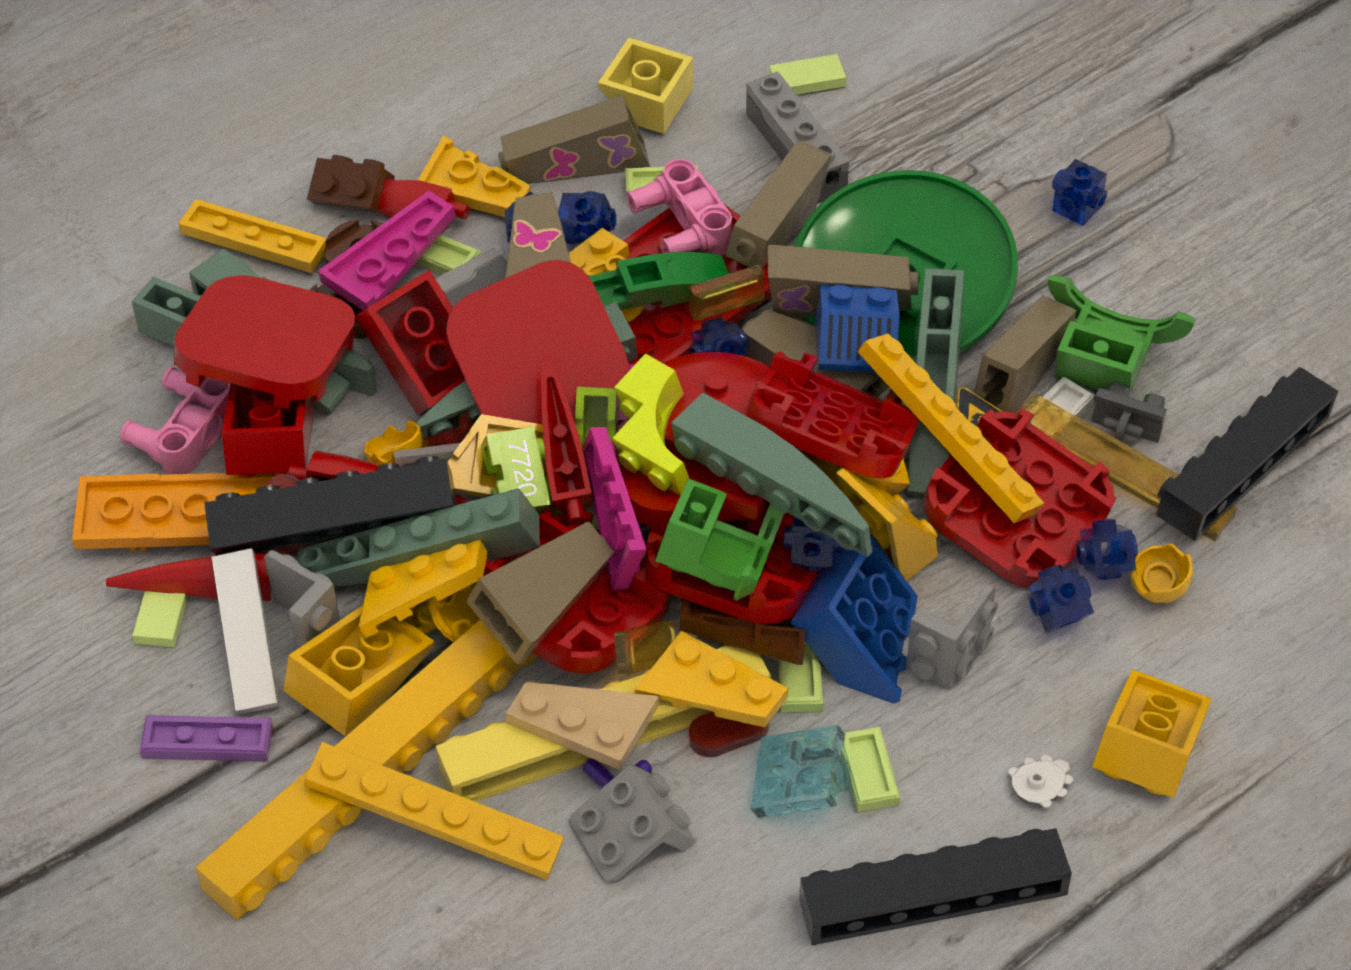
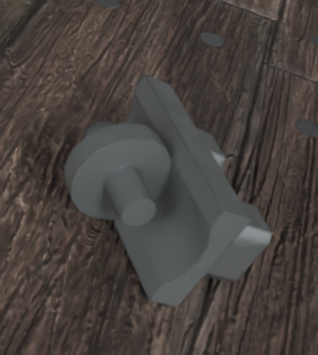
(1127, 415)

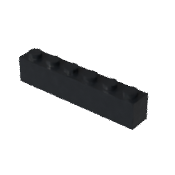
(1245, 453)
(328, 508)
(934, 885)

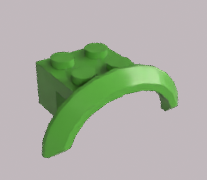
(1105, 343)
(713, 549)

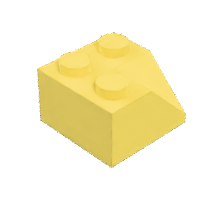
(651, 81)

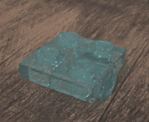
(800, 771)

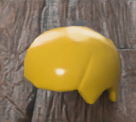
(382, 448)
(1162, 573)

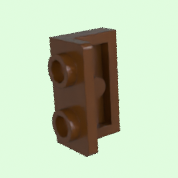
(348, 184)

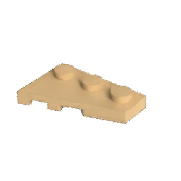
(584, 719)

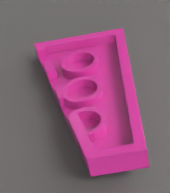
(387, 253)
(613, 508)

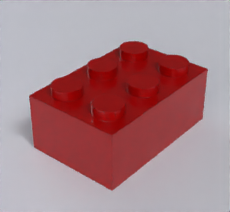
(411, 340)
(264, 437)

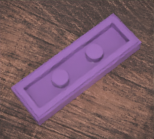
(206, 738)

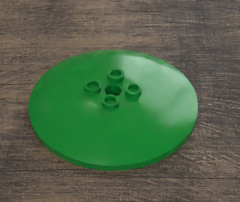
(936, 226)

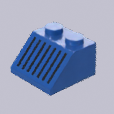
(849, 318)

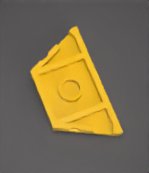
(468, 460)

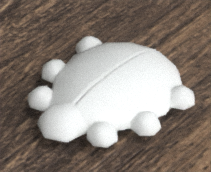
(1041, 780)

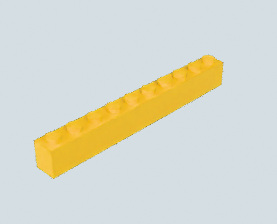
(394, 736)

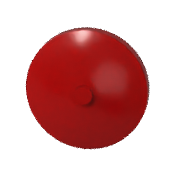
(718, 374)

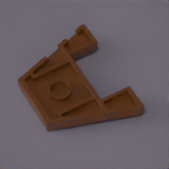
(772, 641)

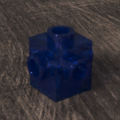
(1079, 191)
(584, 215)
(719, 337)
(810, 548)
(1118, 556)
(1060, 597)

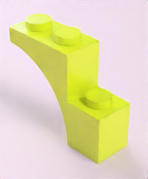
(648, 399)

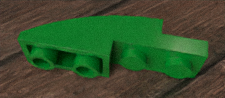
(657, 278)

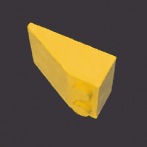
(899, 533)
(350, 676)
(1151, 733)

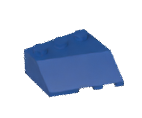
(859, 621)

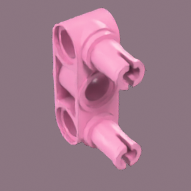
(693, 203)
(191, 428)

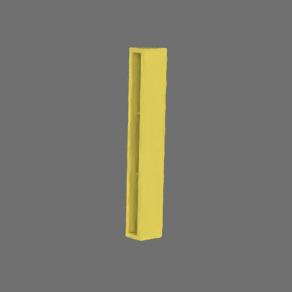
(510, 757)

